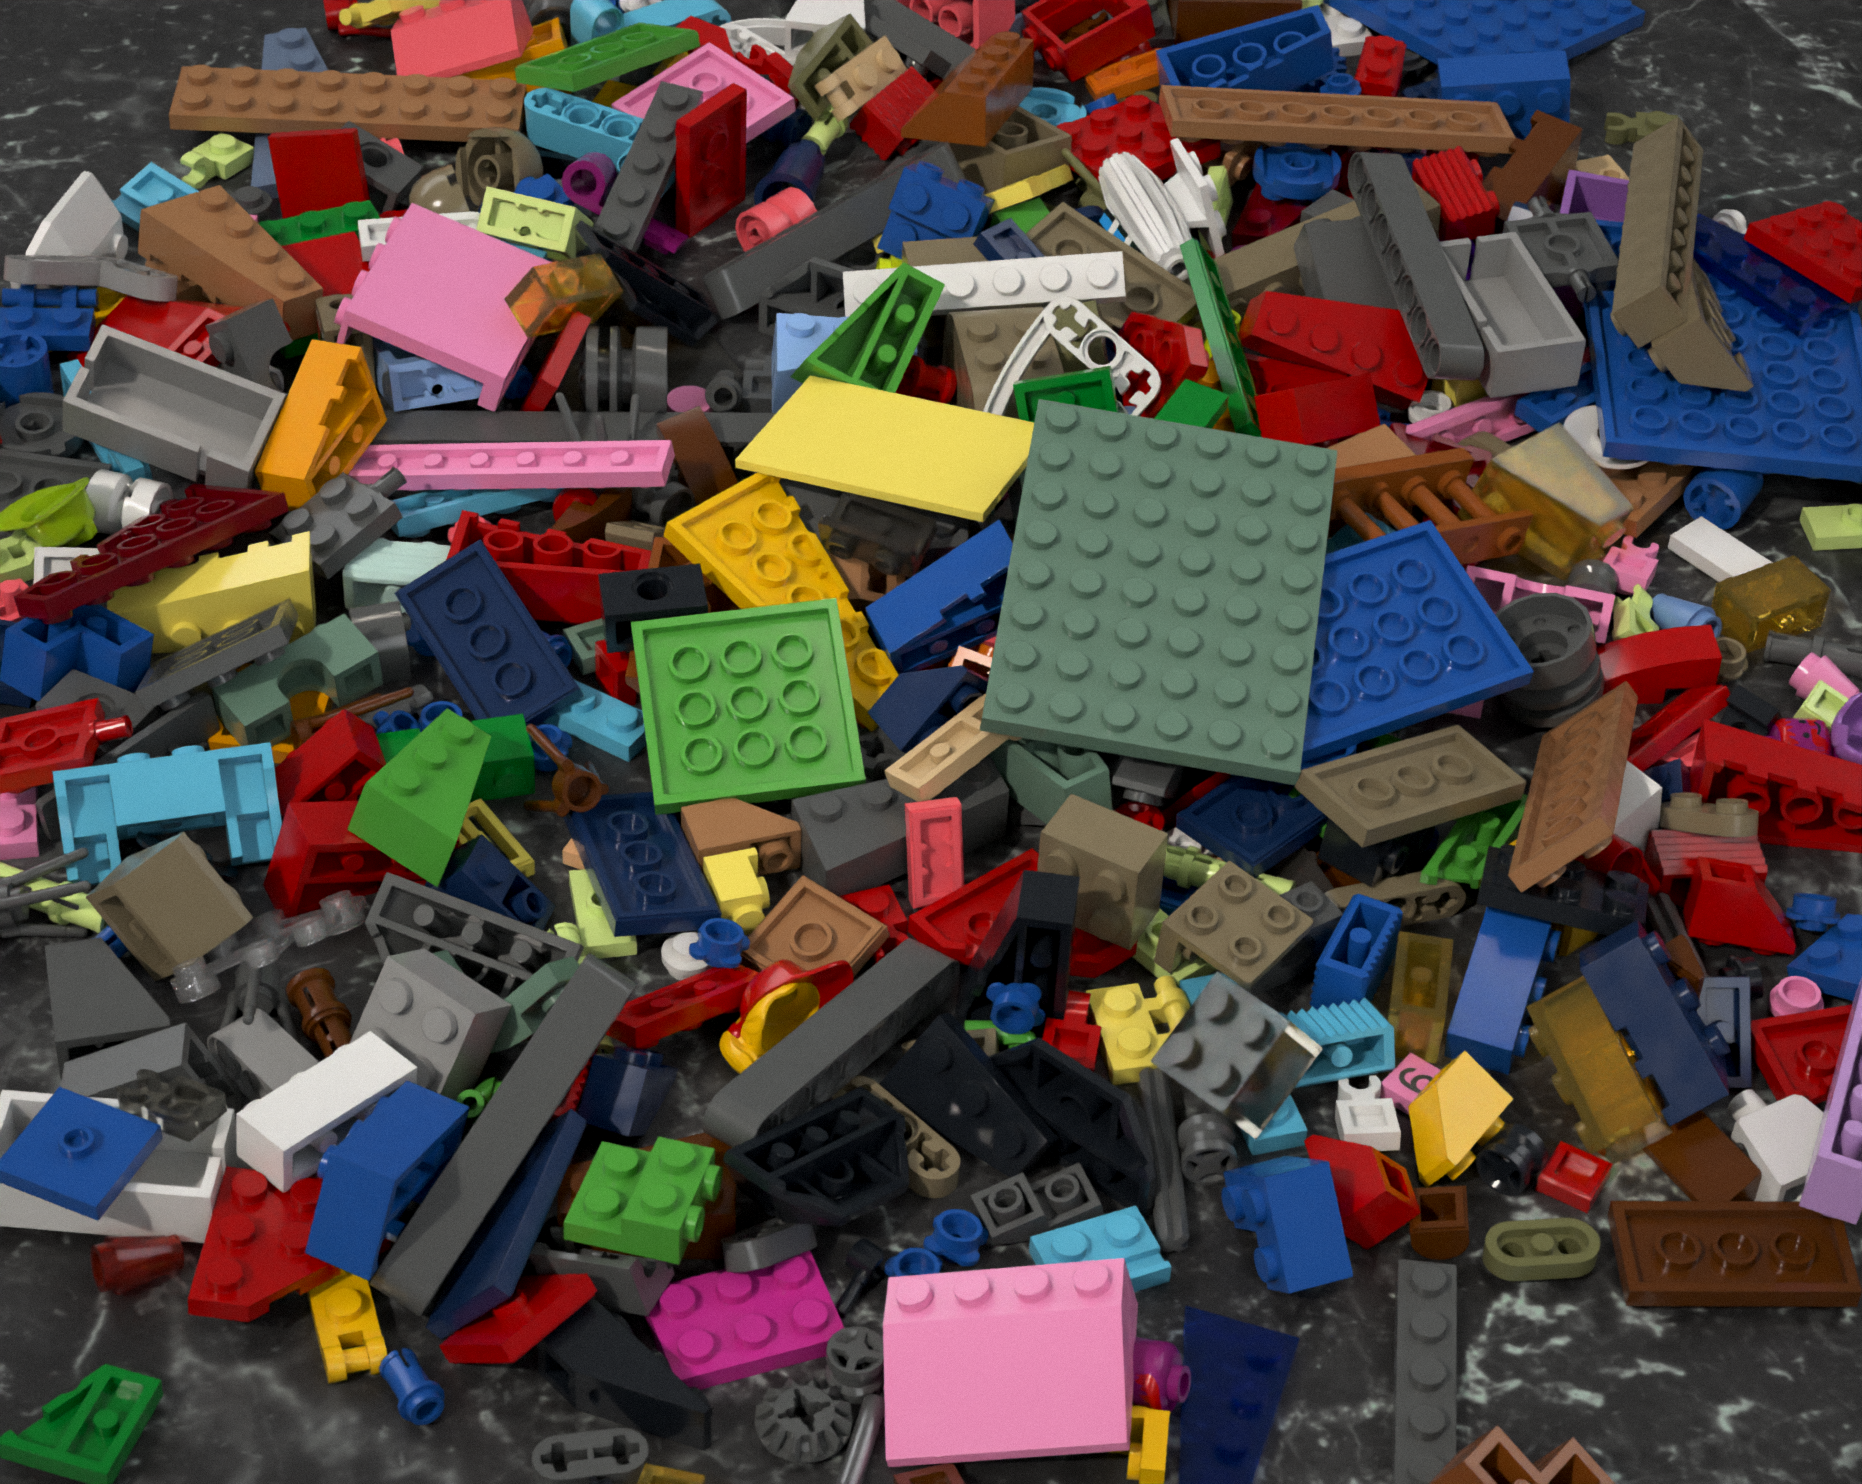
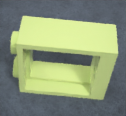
(531, 222)

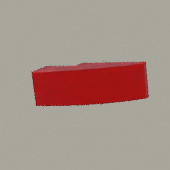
(1661, 661)

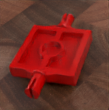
(54, 741)

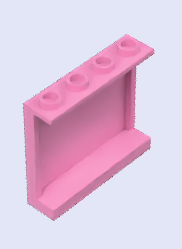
(443, 297)

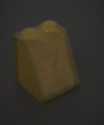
(1571, 500)

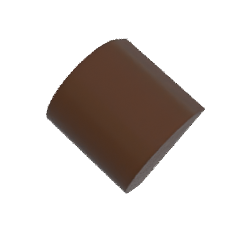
(1443, 1224)

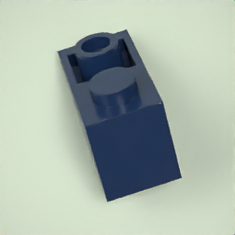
(924, 702)
(489, 880)
(626, 1090)

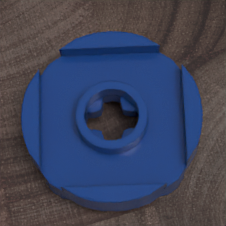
(1295, 172)

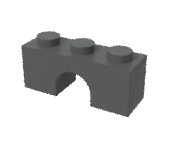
(248, 341)

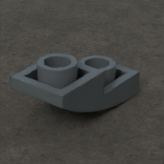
(1021, 1210)

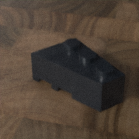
(1026, 945)

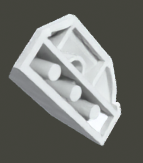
(81, 225)

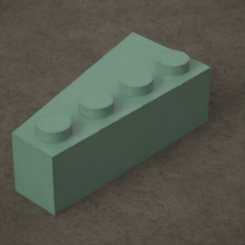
(1046, 774)

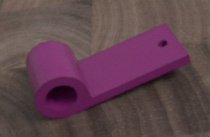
(589, 185)

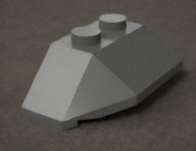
(813, 290)
(483, 943)

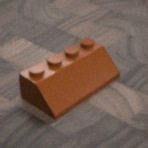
(977, 94)

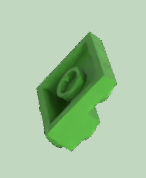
(645, 1199)

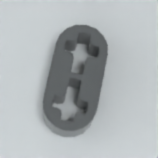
(766, 1245)
(589, 1455)

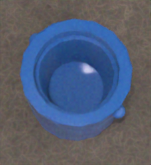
(23, 366)
(1721, 495)

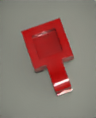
(773, 64)
(1073, 1033)

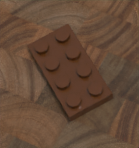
(1731, 1254)

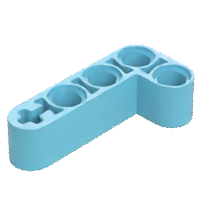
(600, 17)
(580, 126)

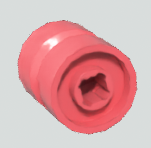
(772, 216)

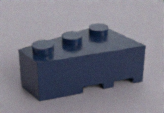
(1658, 1019)

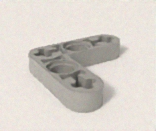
(107, 272)

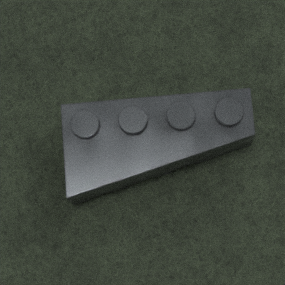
(858, 833)

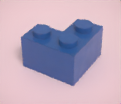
(89, 642)
(1294, 1219)

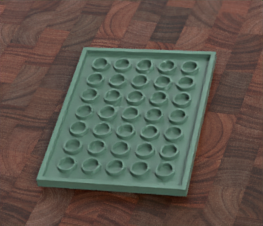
(1163, 593)

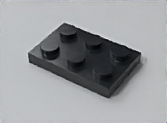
(1576, 899)

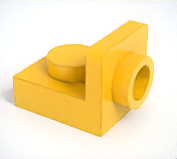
(1147, 1445)

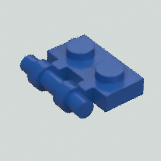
(62, 327)

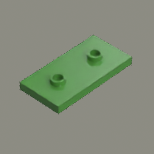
(606, 56)

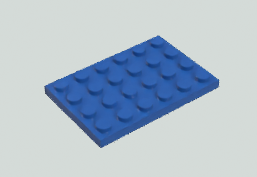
(1401, 641)

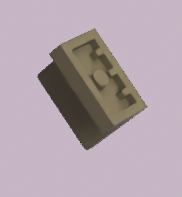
(1233, 927)

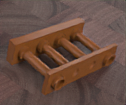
(1426, 482)

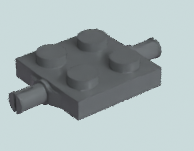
(1566, 248)
(343, 519)

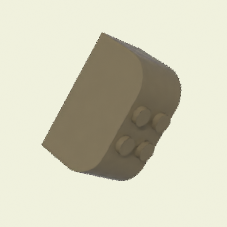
(980, 345)

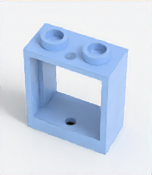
(408, 379)

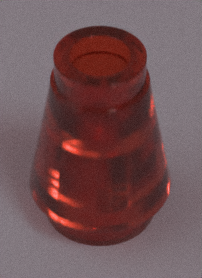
(134, 1260)

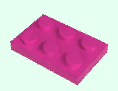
(744, 1322)

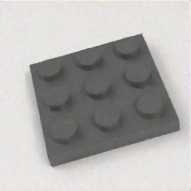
(218, 656)

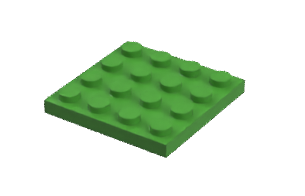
(747, 705)

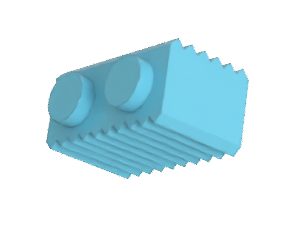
(1353, 1041)

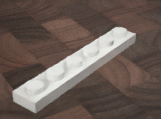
(1007, 282)

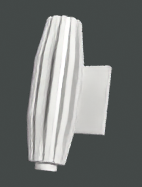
(1159, 213)

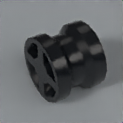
(1511, 1159)

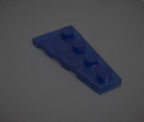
(1764, 280)
(1232, 1396)

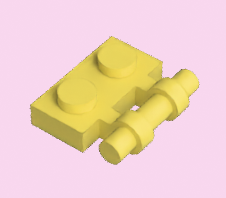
(380, 12)
(1128, 1024)

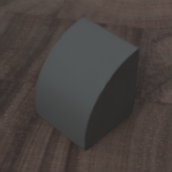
(386, 632)

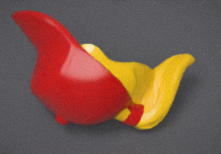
(777, 1004)

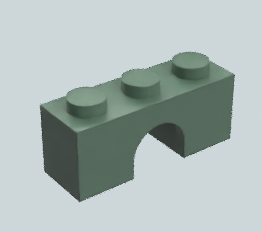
(327, 660)

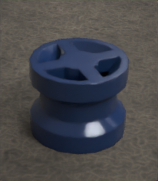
(790, 128)

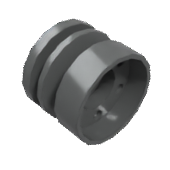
(617, 373)
(1561, 649)

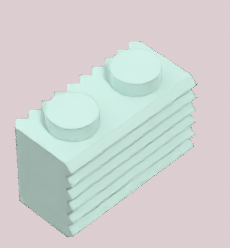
(386, 568)

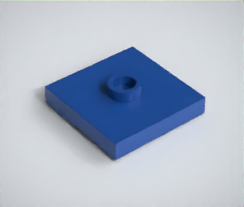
(78, 1153)

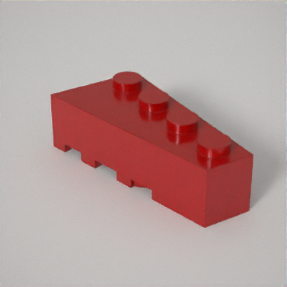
(1338, 340)
(550, 570)
(1799, 792)

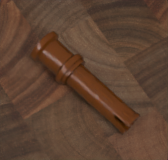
(324, 1017)

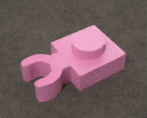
(1632, 565)

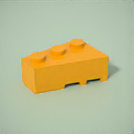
(322, 424)

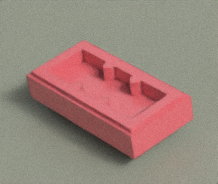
(934, 849)

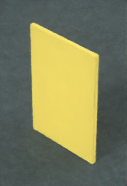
(892, 448)

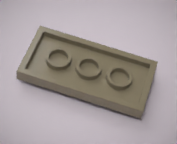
(1147, 285)
(1410, 785)

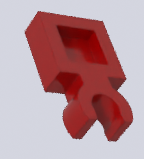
(884, 907)

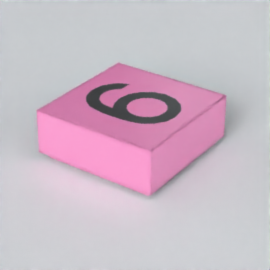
(1407, 1081)

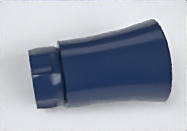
(797, 167)

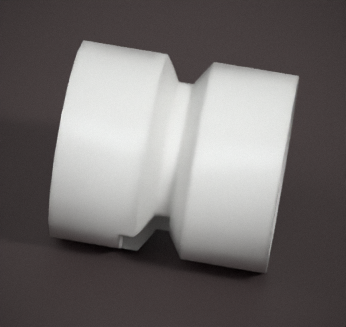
(122, 501)

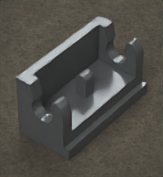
(621, 1280)

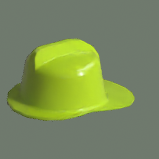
(53, 515)

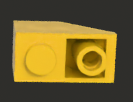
(1452, 1115)

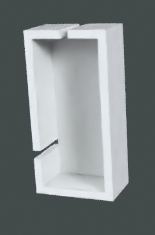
(165, 1197)

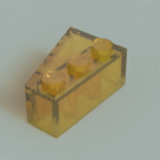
(1596, 1073)

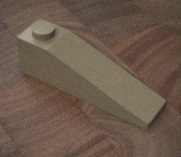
(1702, 346)

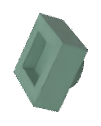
(582, 641)

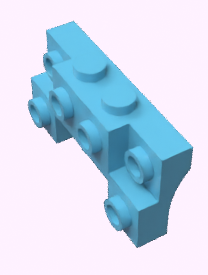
(169, 796)

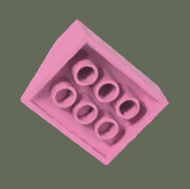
(1009, 1363)

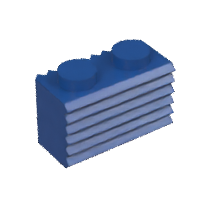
(1357, 953)

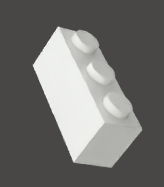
(316, 1108)

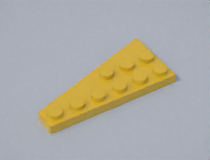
(765, 556)

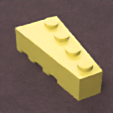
(219, 592)

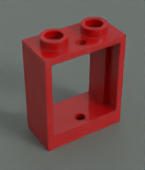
(1048, 18)

